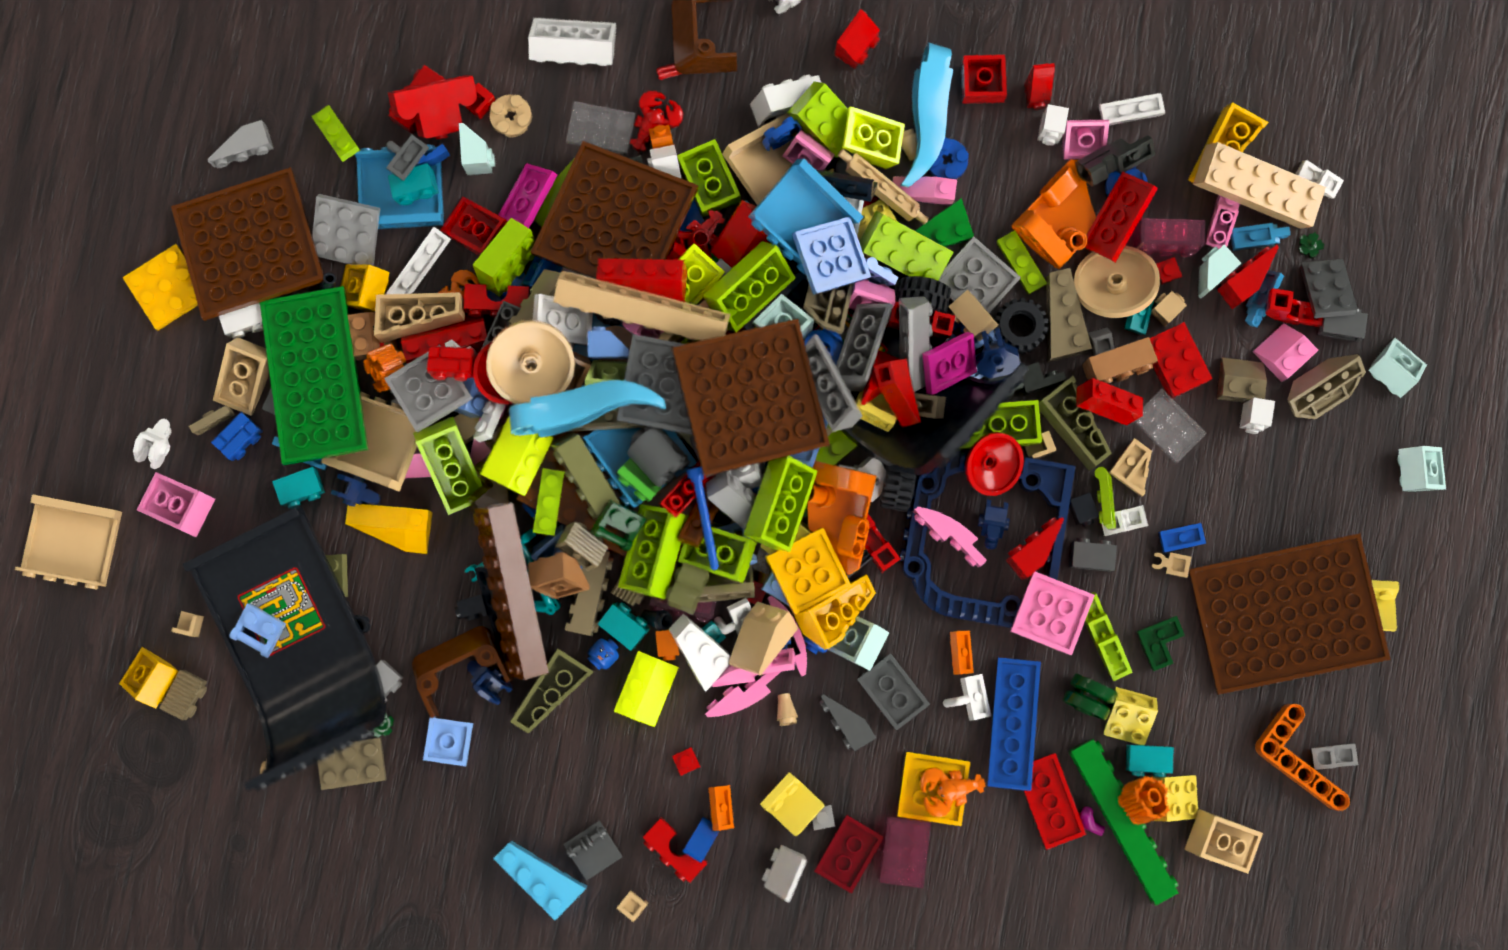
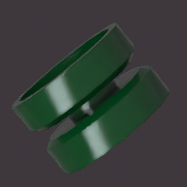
(1088, 700)

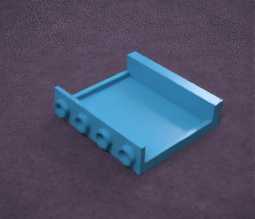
(376, 192)
(798, 203)
(611, 450)

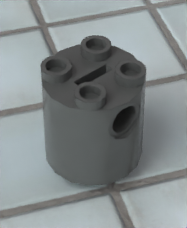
(657, 455)

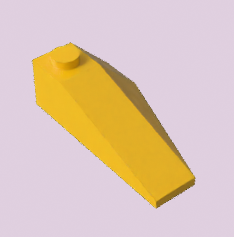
(397, 526)
(829, 619)

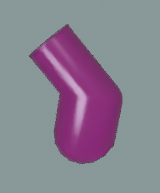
(1089, 823)

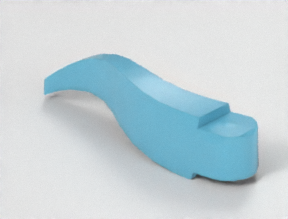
(929, 108)
(577, 407)

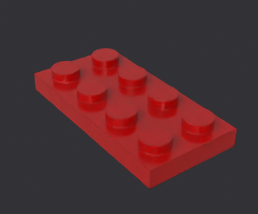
(1119, 216)
(1053, 804)

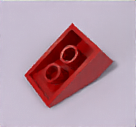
(473, 226)

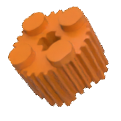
(382, 363)
(1144, 800)

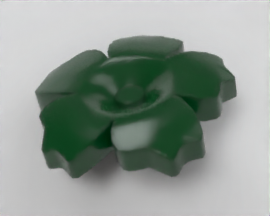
(1310, 245)
(384, 729)

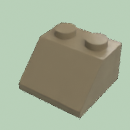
(1241, 380)

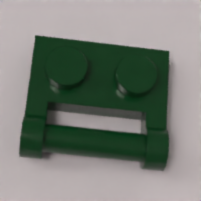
(622, 519)

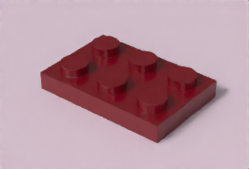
(848, 854)

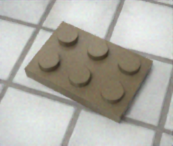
(353, 765)

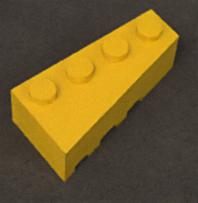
(1234, 129)

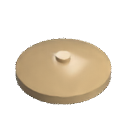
(1117, 287)
(530, 361)

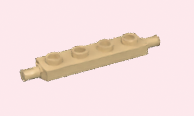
(886, 189)

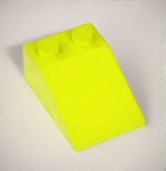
(873, 137)
(701, 273)

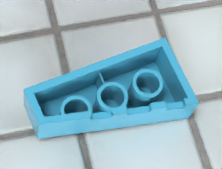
(540, 879)

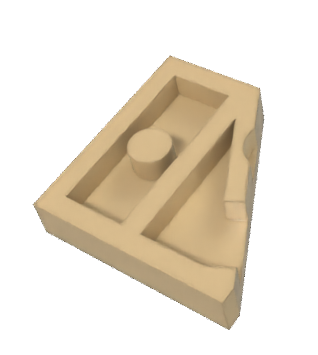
(1133, 467)

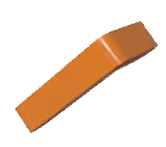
(1295, 763)

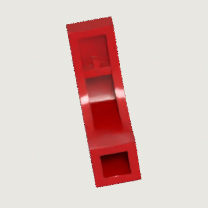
(1286, 309)

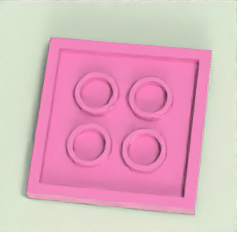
(1052, 613)

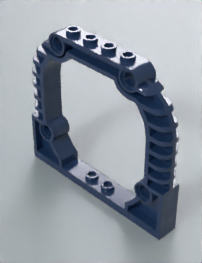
(1052, 482)

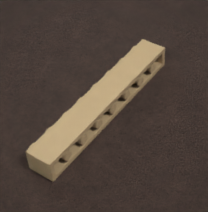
(639, 307)

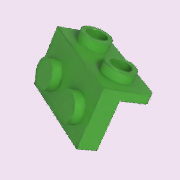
(633, 476)

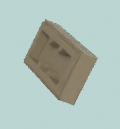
(211, 420)

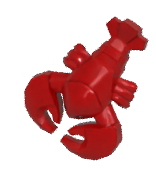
(654, 117)
(701, 233)

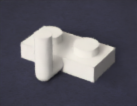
(737, 613)
(974, 698)

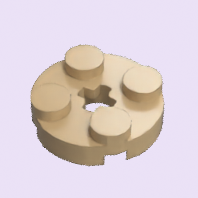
(500, 109)

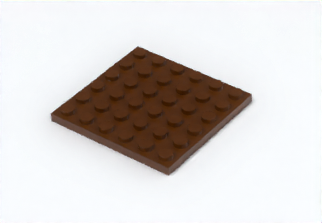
(612, 212)
(247, 244)
(750, 397)

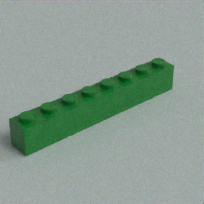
(1131, 837)

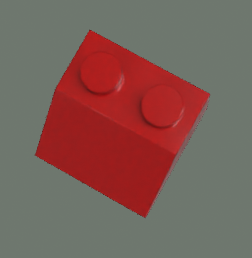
(857, 40)

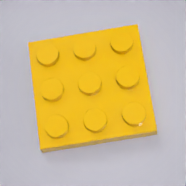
(163, 287)
(808, 571)
(911, 796)

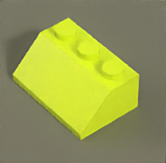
(515, 459)
(646, 689)

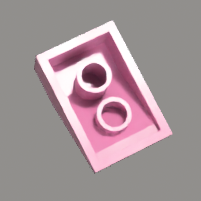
(176, 504)

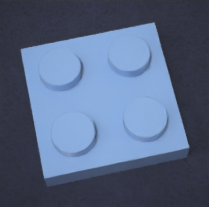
(448, 741)

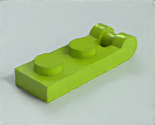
(1105, 497)

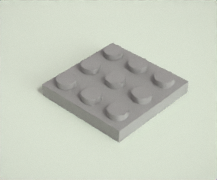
(345, 230)
(980, 273)
(423, 396)

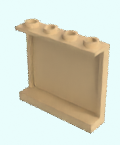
(755, 165)
(389, 445)
(70, 542)

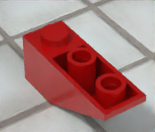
(897, 388)
(682, 494)

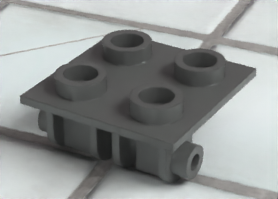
(592, 850)

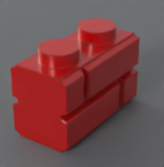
(451, 362)

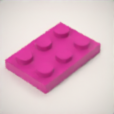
(528, 194)
(949, 363)

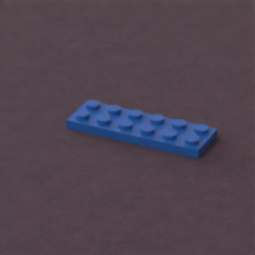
(1014, 724)

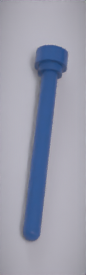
(696, 476)

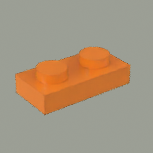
(961, 652)
(721, 807)

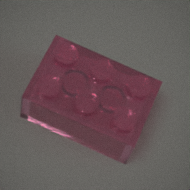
(1169, 236)
(904, 851)

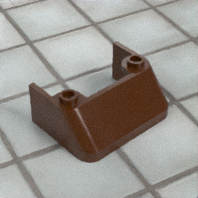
(696, 54)
(474, 642)

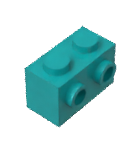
(418, 185)
(299, 487)
(624, 625)
(1149, 759)

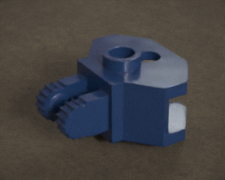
(996, 356)
(357, 492)
(993, 523)
(488, 681)

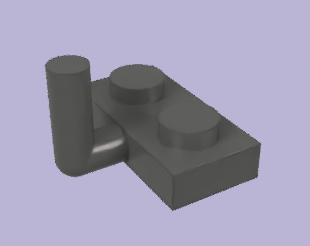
(406, 156)

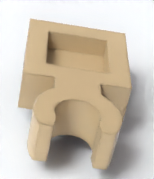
(1176, 564)

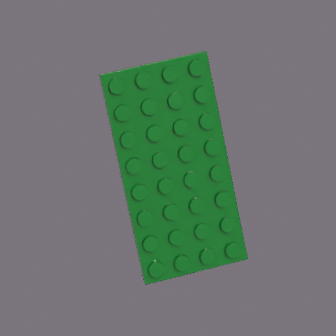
(313, 376)

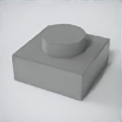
(824, 818)

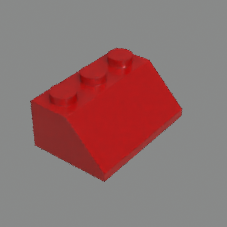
(738, 236)

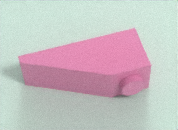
(930, 189)

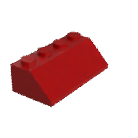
(652, 276)
(466, 333)

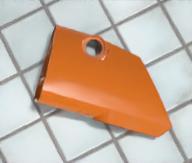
(1057, 217)
(841, 507)

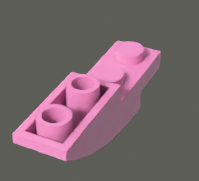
(1222, 222)
(943, 527)
(732, 675)
(736, 699)

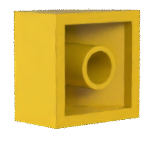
(362, 285)
(148, 678)

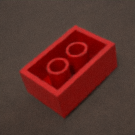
(1179, 361)

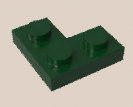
(1154, 641)

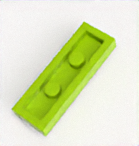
(335, 133)
(1021, 262)
(548, 501)

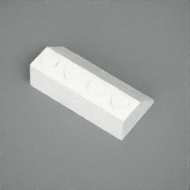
(572, 41)

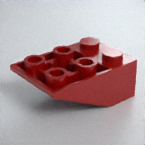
(1248, 280)
(1033, 555)

